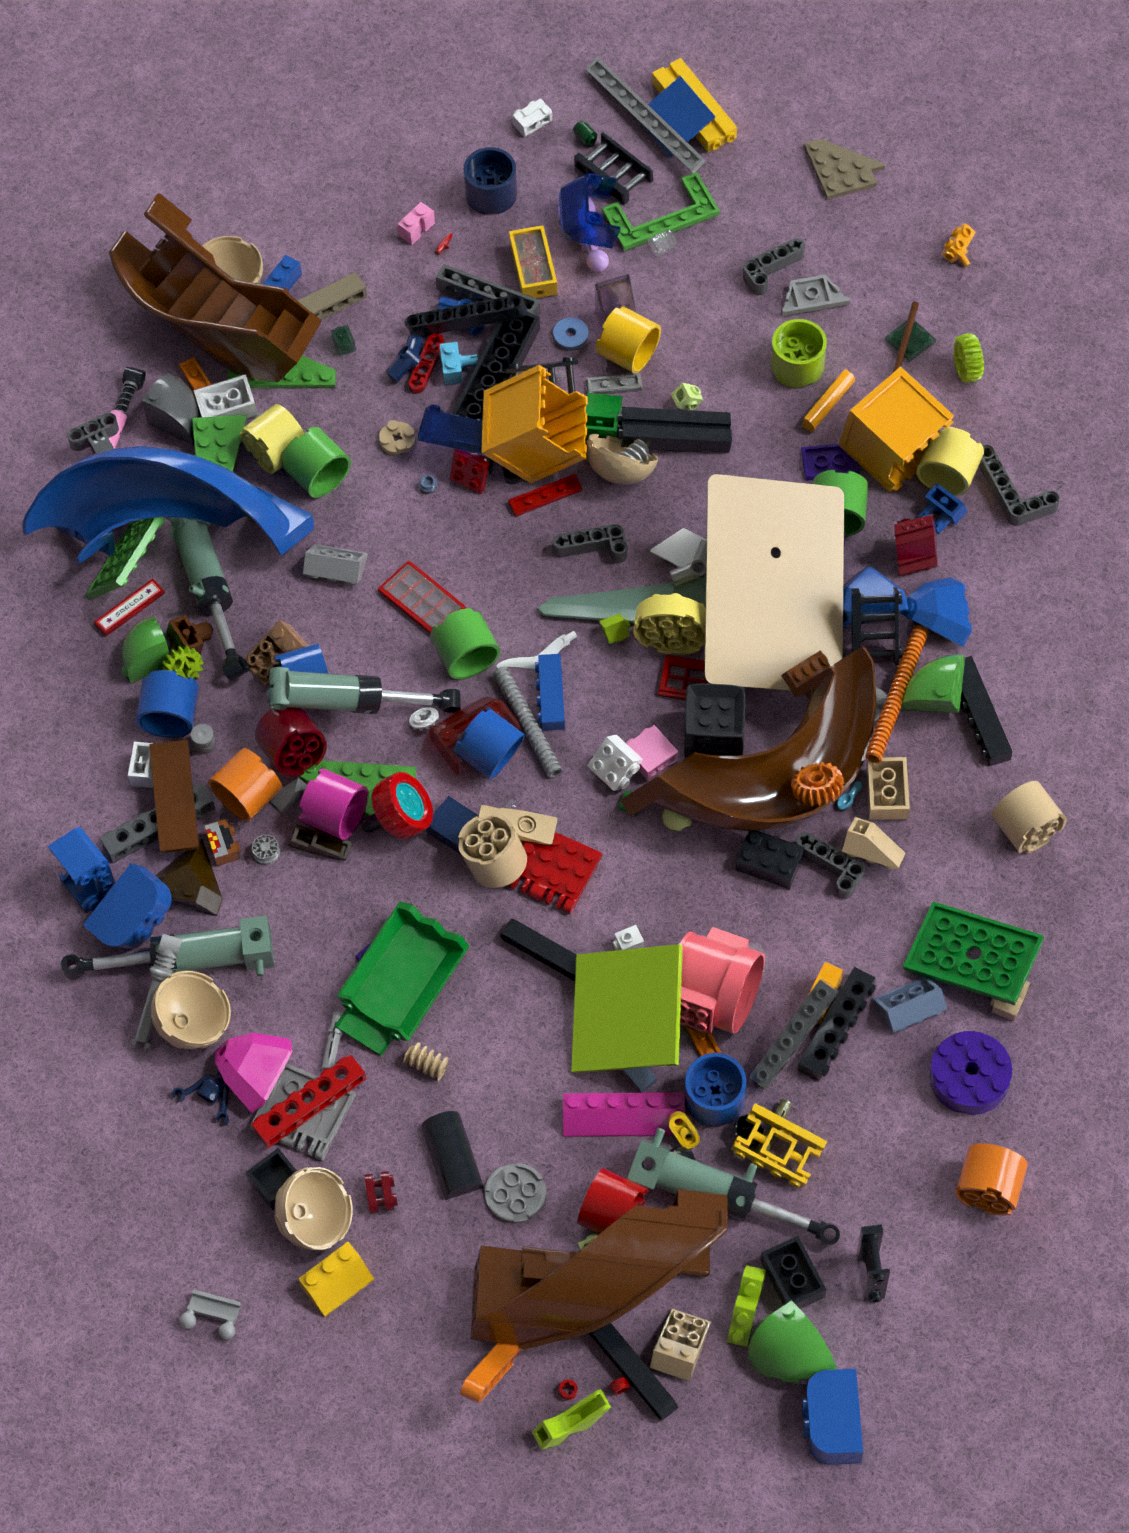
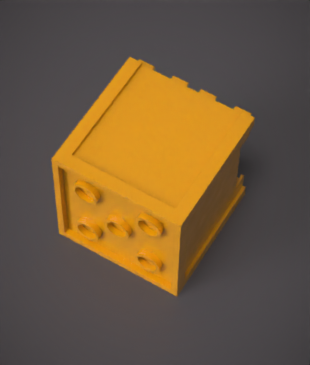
(533, 425)
(893, 429)

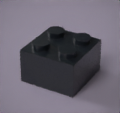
(270, 1175)

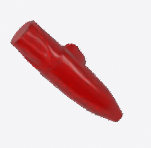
(444, 244)

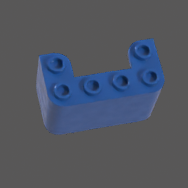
(87, 869)

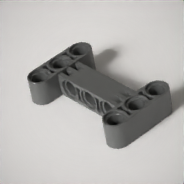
(98, 440)

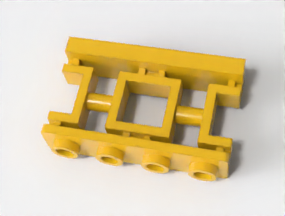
(787, 1132)

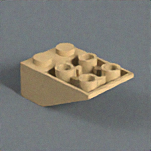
(872, 844)
(680, 1344)

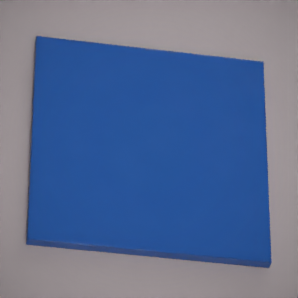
(681, 111)

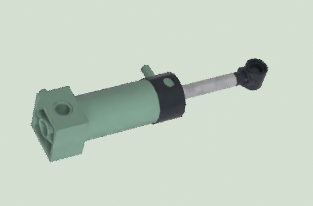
(198, 950)
(677, 1172)

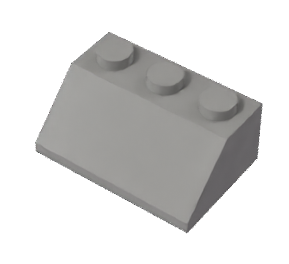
(334, 564)

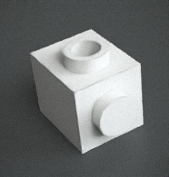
(628, 939)

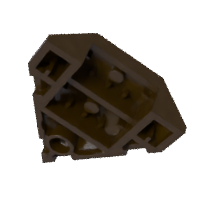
(193, 880)

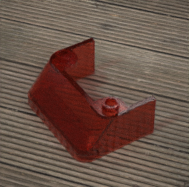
(445, 732)

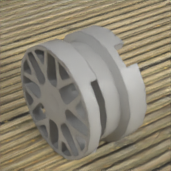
(265, 850)

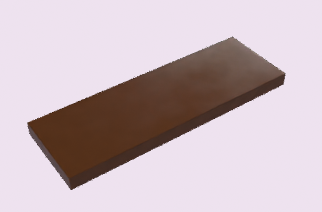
(174, 796)

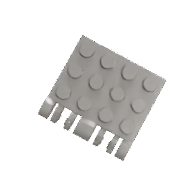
(321, 1127)

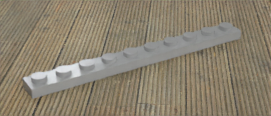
(645, 115)

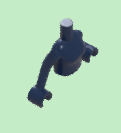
(210, 1091)

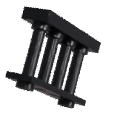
(620, 192)
(568, 362)
(859, 618)
(868, 1252)

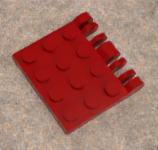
(558, 868)

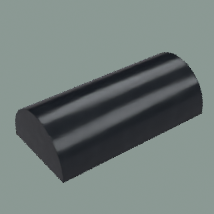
(451, 1154)

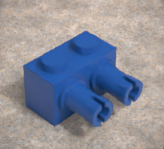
(946, 504)

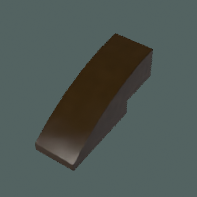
(319, 843)

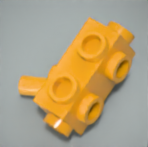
(956, 246)

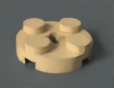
(394, 429)

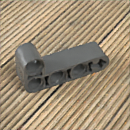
(759, 267)
(607, 541)
(843, 871)

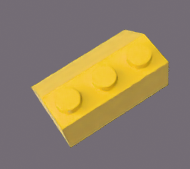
(336, 1279)

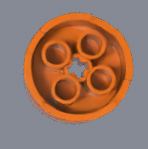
(245, 785)
(991, 1178)

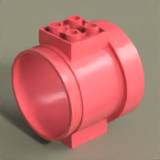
(718, 980)

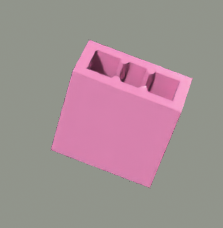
(654, 750)

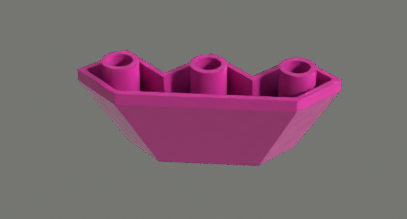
(253, 1065)

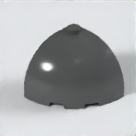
(171, 407)

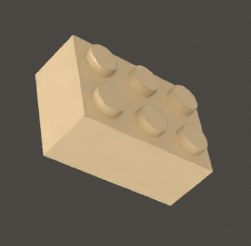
(888, 789)

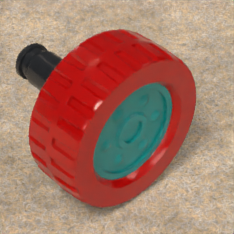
(399, 807)

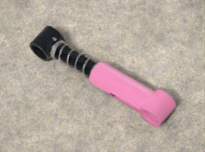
(132, 380)

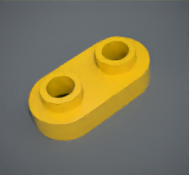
(683, 1128)

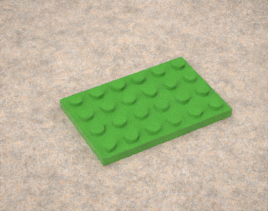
(127, 552)

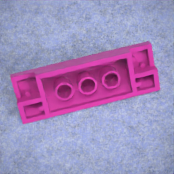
(619, 1113)

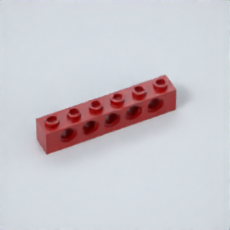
(305, 1111)

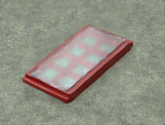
(419, 596)

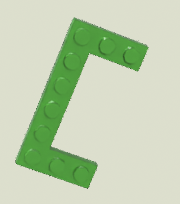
(703, 209)

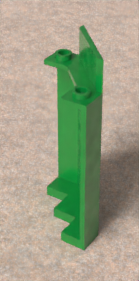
(398, 978)

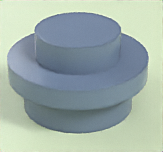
(427, 483)

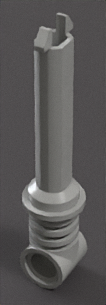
(167, 952)

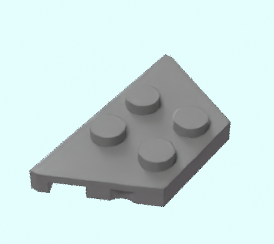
(812, 295)

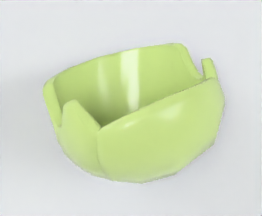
(675, 821)

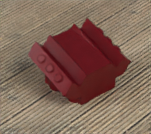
(916, 545)

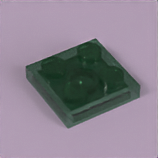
(918, 342)

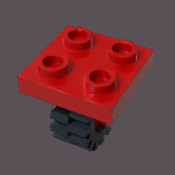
(471, 469)

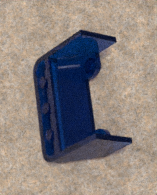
(577, 221)
(450, 430)

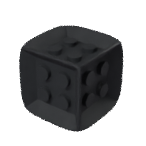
(714, 720)

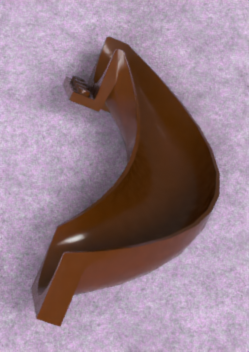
(756, 788)

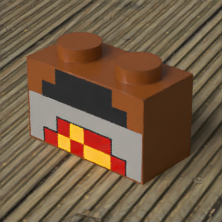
(222, 842)

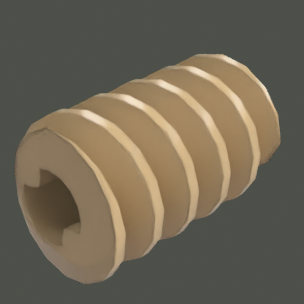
(426, 1061)

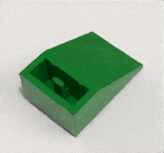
(603, 415)

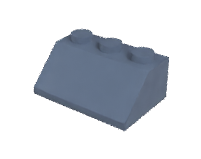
(910, 1004)

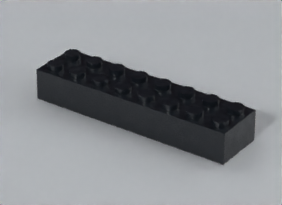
(506, 346)

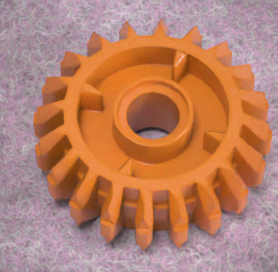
(817, 784)

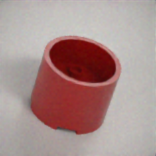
(608, 1200)

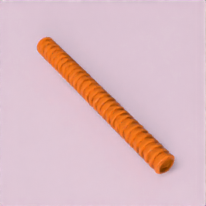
(896, 694)

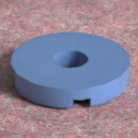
(570, 342)

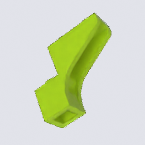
(746, 1306)
(575, 1419)

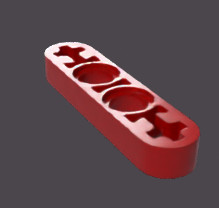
(426, 363)

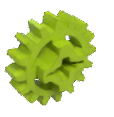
(184, 665)

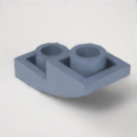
(641, 1077)

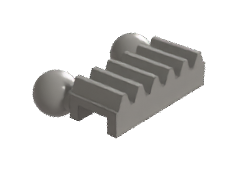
(212, 1307)

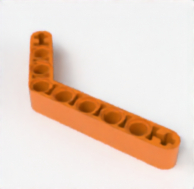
(489, 1372)

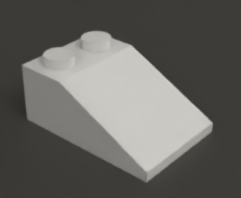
(227, 398)

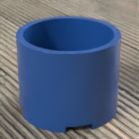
(303, 659)
(167, 704)
(489, 743)
(710, 1075)

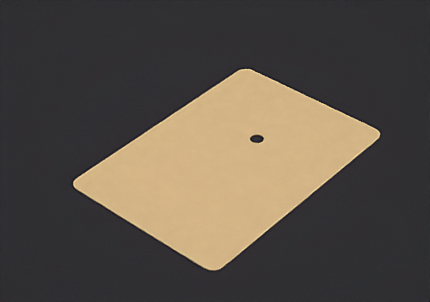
(763, 608)

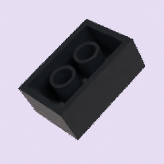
(769, 858)
(793, 1273)

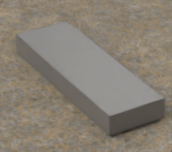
(615, 384)

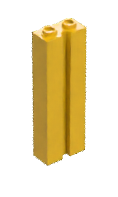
(721, 128)

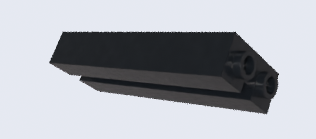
(676, 429)

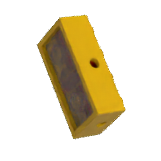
(533, 262)

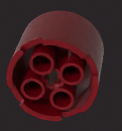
(290, 740)

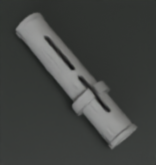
(332, 1043)

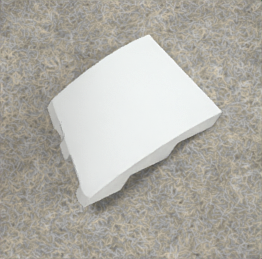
(680, 549)

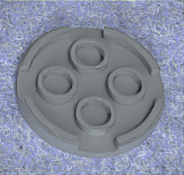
(515, 1193)

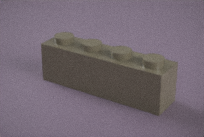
(335, 296)

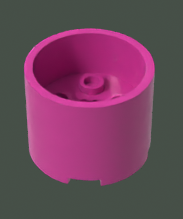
(334, 804)

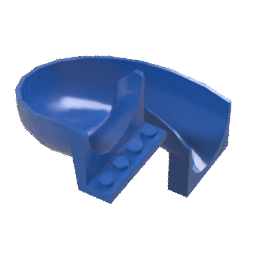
(153, 483)

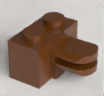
(188, 634)

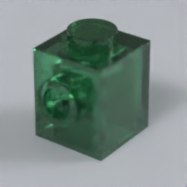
(343, 340)

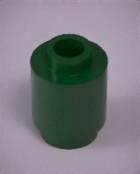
(585, 133)

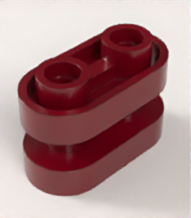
(388, 1200)

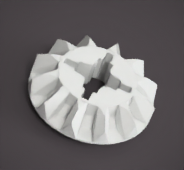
(428, 715)

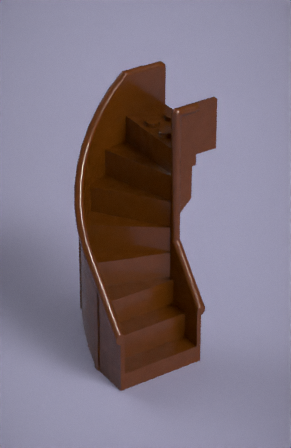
(233, 321)
(558, 1295)

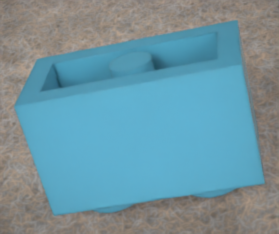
(453, 362)

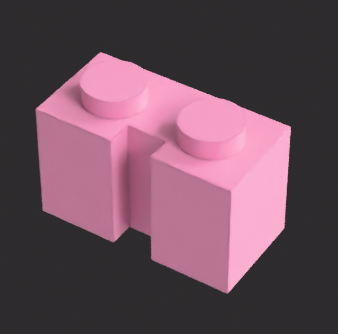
(414, 222)

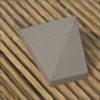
(289, 795)

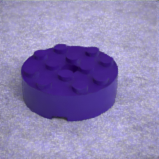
(970, 1053)

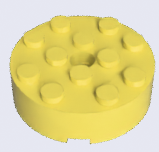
(670, 624)

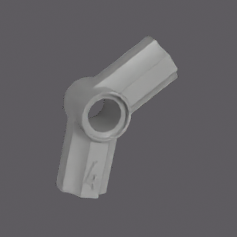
(686, 573)

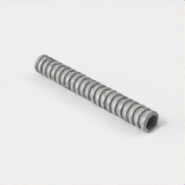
(527, 721)

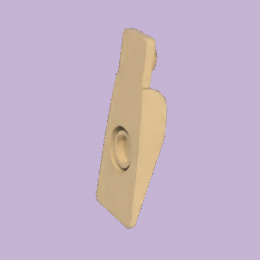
(528, 825)

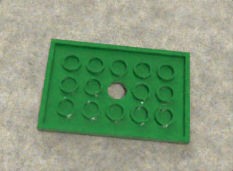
(951, 932)

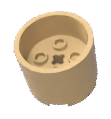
(1028, 817)
(492, 850)

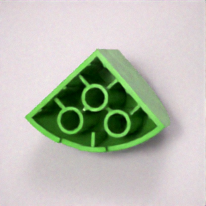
(143, 650)
(936, 686)
(789, 1346)

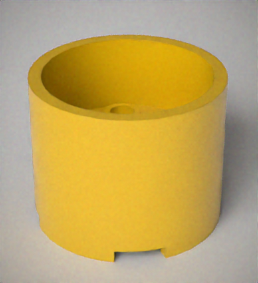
(628, 339)

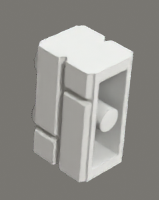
(532, 117)

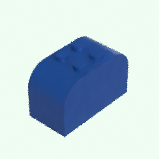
(130, 909)
(833, 1417)

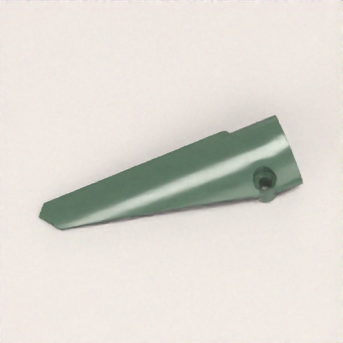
(625, 601)

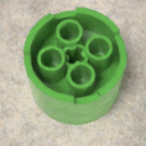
(316, 462)
(855, 497)
(465, 644)

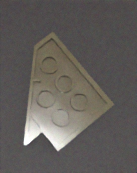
(841, 169)

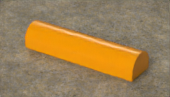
(828, 400)

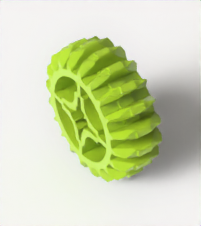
(968, 357)

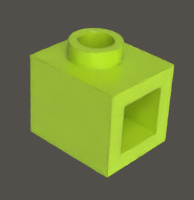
(615, 628)

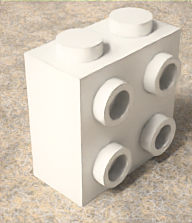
(615, 762)

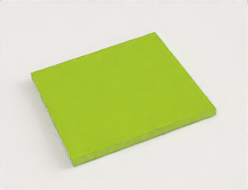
(627, 1009)

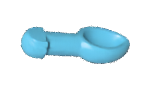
(846, 799)

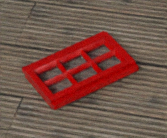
(679, 674)

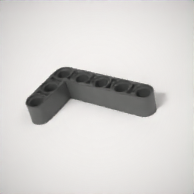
(1008, 491)

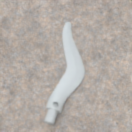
(529, 662)

